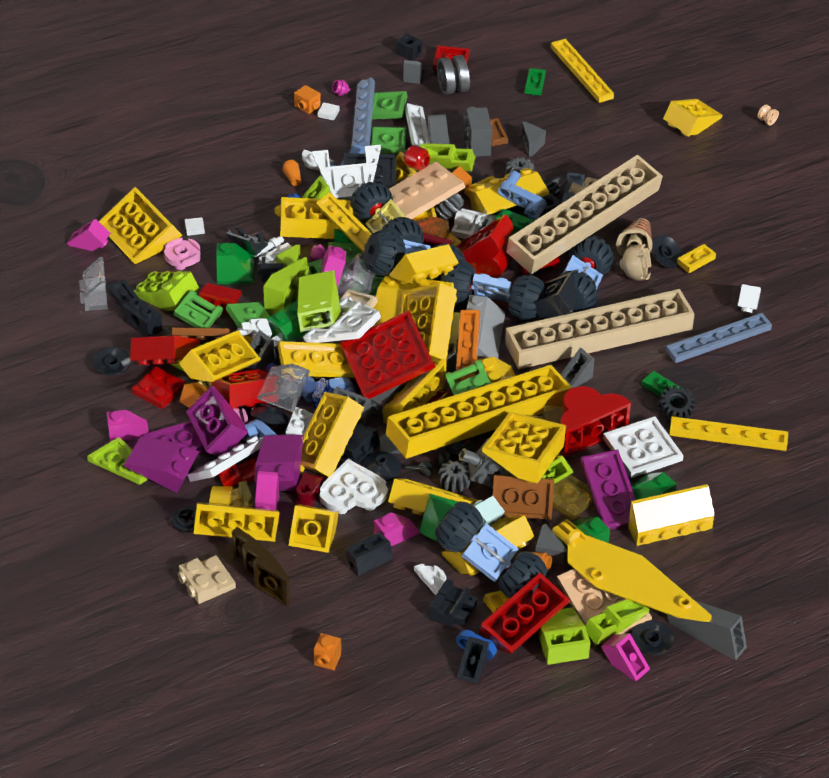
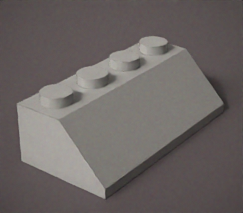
(491, 325)

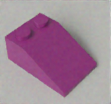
(216, 422)
(283, 456)
(162, 461)

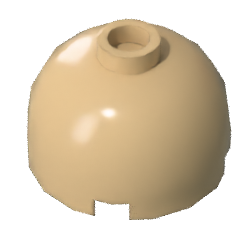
(636, 262)

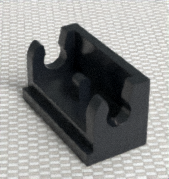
(249, 243)
(361, 443)
(369, 553)

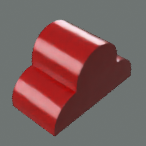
(488, 248)
(590, 416)

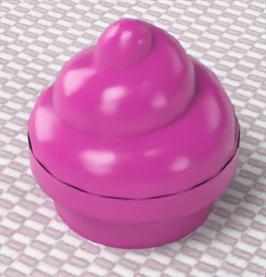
(340, 87)
(317, 253)

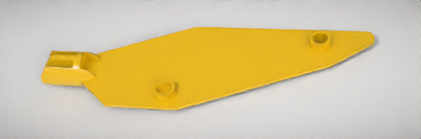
(626, 574)

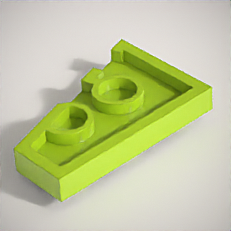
(113, 457)

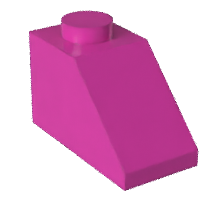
(89, 236)
(334, 260)
(126, 425)
(267, 490)
(395, 528)
(625, 656)

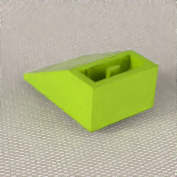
(284, 286)
(166, 288)
(318, 301)
(564, 638)

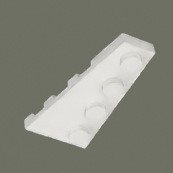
(227, 459)

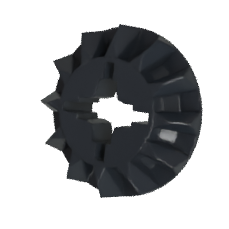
(183, 514)

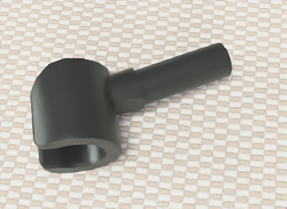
(424, 467)

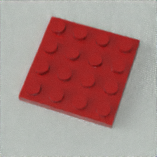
(388, 355)

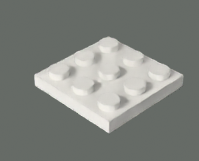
(643, 446)

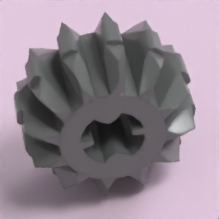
(518, 164)
(449, 206)
(454, 476)

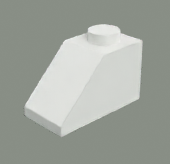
(749, 298)

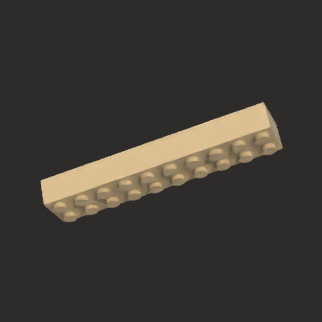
(583, 214)
(599, 328)

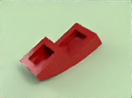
(240, 473)

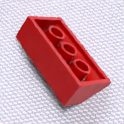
(523, 614)

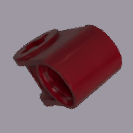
(308, 489)

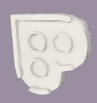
(351, 487)

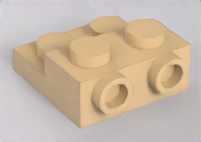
(205, 578)

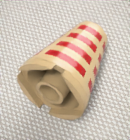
(636, 233)

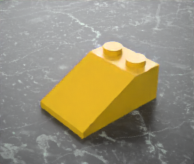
(690, 116)

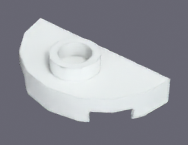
(309, 161)
(431, 576)

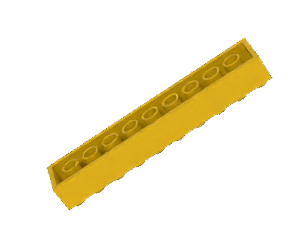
(475, 411)

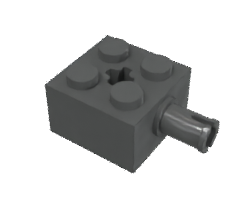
(478, 131)
(482, 466)

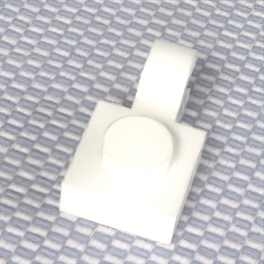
(253, 326)

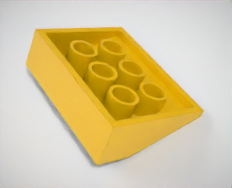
(138, 227)
(390, 295)
(433, 315)
(525, 445)

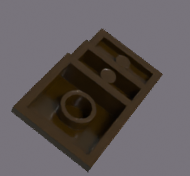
(261, 566)

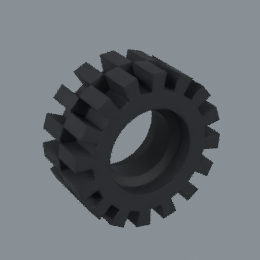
(679, 394)

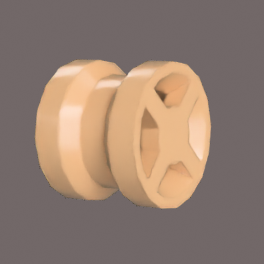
(768, 115)

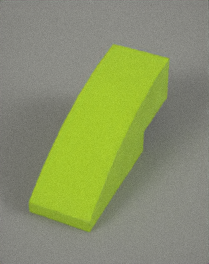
(449, 156)
(614, 620)

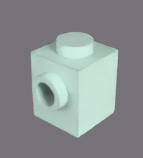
(490, 511)

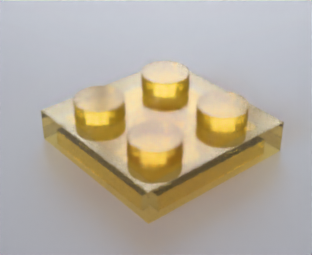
(571, 496)

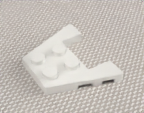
(346, 178)
(349, 326)

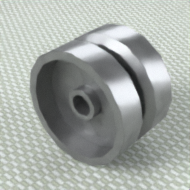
(453, 74)

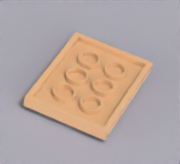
(425, 189)
(590, 600)

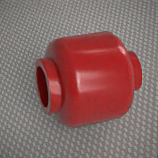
(416, 157)

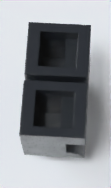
(449, 605)

